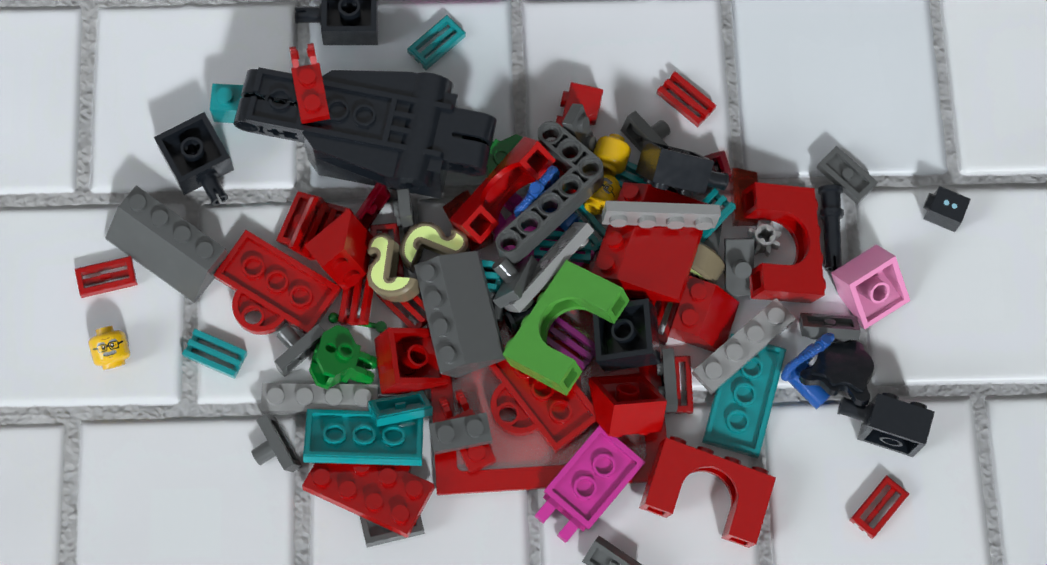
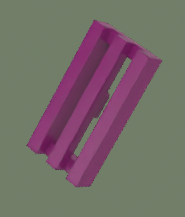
(576, 335)

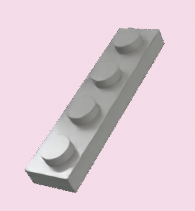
(660, 214)
(571, 241)
(743, 346)
(298, 397)

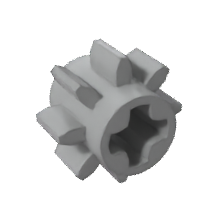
(767, 232)

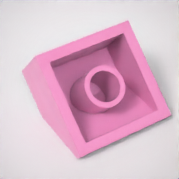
(871, 285)

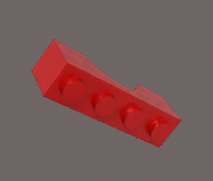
(591, 100)
(520, 167)

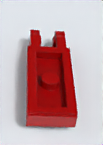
(309, 87)
(474, 457)

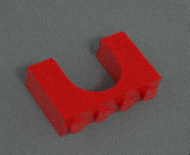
(797, 212)
(748, 487)

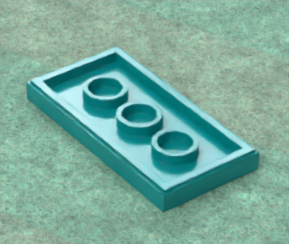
(745, 403)
(356, 439)

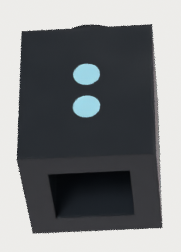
(946, 208)

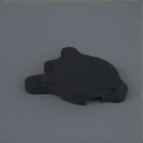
(842, 368)

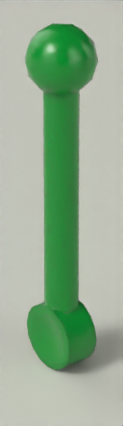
(379, 326)

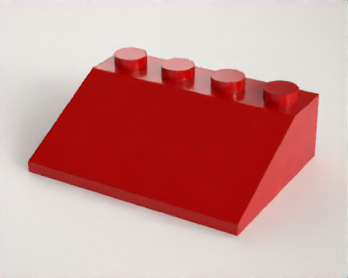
(649, 260)

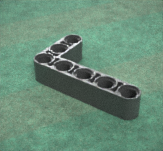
(555, 195)

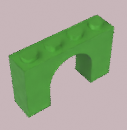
(570, 290)

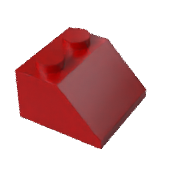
(342, 249)
(704, 315)
(407, 361)
(627, 404)

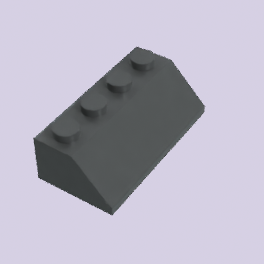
(165, 244)
(459, 313)

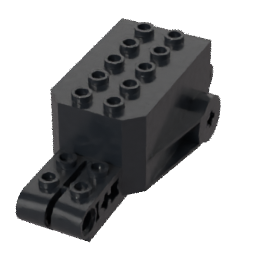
(380, 127)

